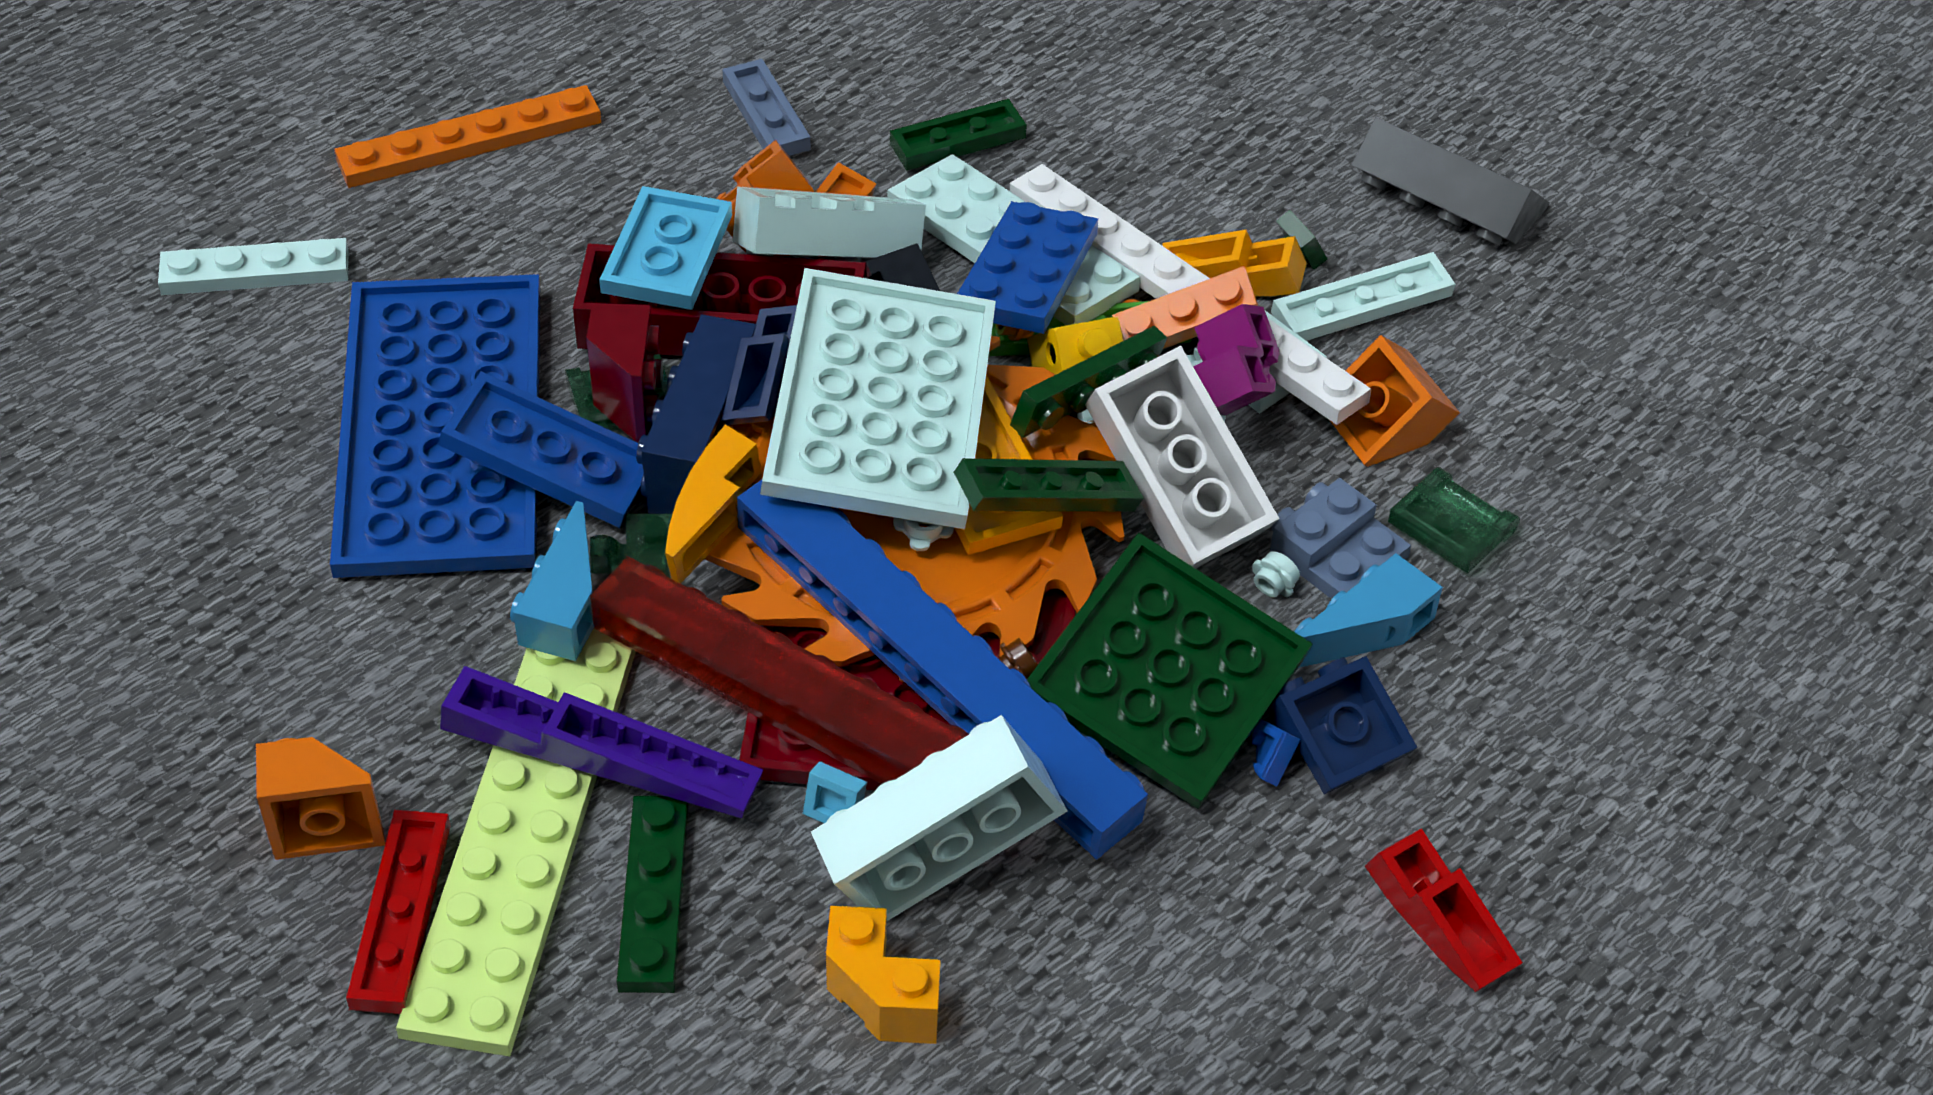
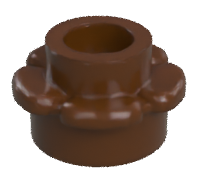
(1018, 657)

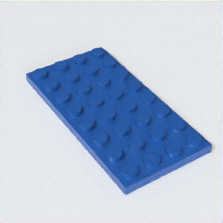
(407, 368)

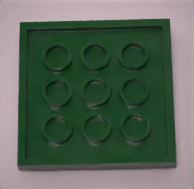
(1168, 669)

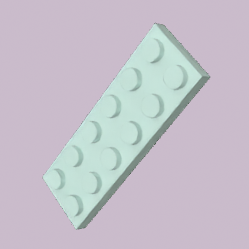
(965, 211)

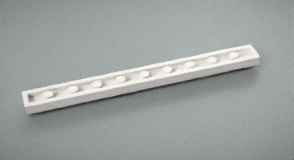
(1161, 272)

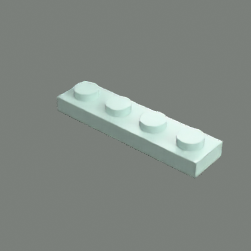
(253, 266)
(1364, 297)

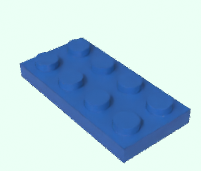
(1030, 263)
(545, 448)

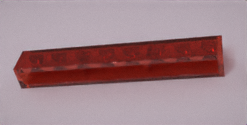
(766, 673)

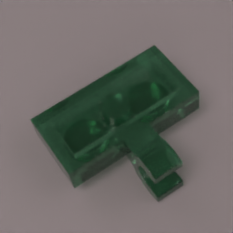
(644, 542)

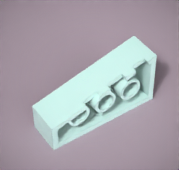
(824, 224)

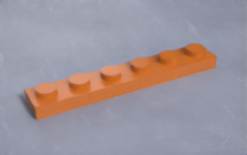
(467, 136)

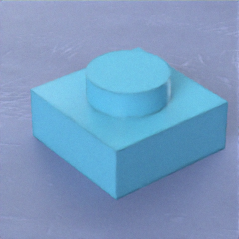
(831, 791)

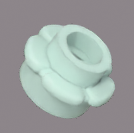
(1275, 575)

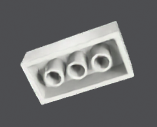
(1181, 459)

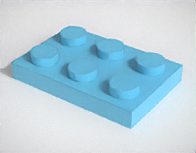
(666, 247)

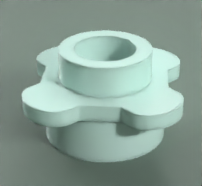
(919, 536)

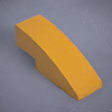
(1272, 265)
(709, 500)

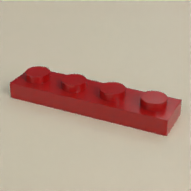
(398, 911)

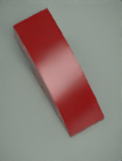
(1443, 910)

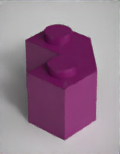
(1237, 357)

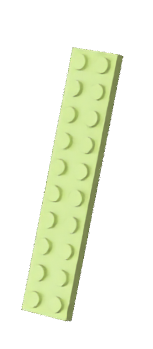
(509, 872)

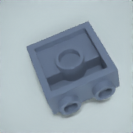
(1335, 537)

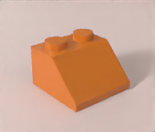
(1403, 406)
(314, 800)

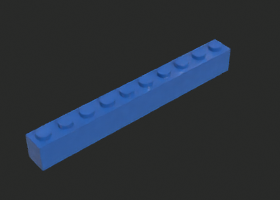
(941, 658)

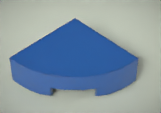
(1273, 751)

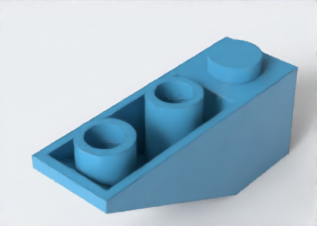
(556, 605)
(1374, 615)

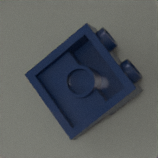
(1342, 722)

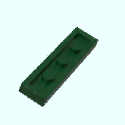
(1070, 389)
(1048, 485)
(652, 896)

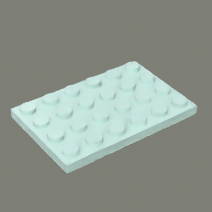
(880, 398)

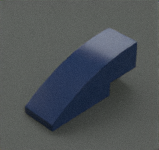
(760, 368)

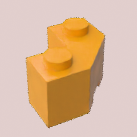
(888, 993)

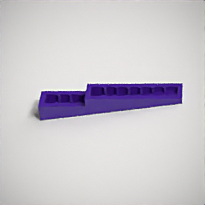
(596, 742)

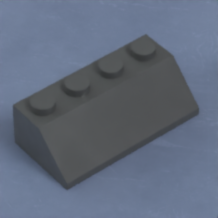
(1449, 182)

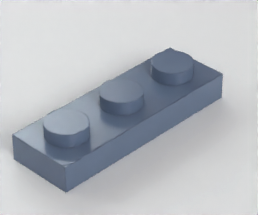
(765, 107)

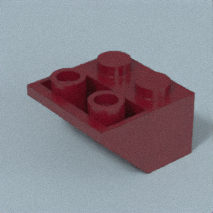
(624, 364)

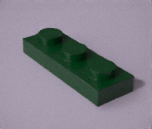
(957, 134)

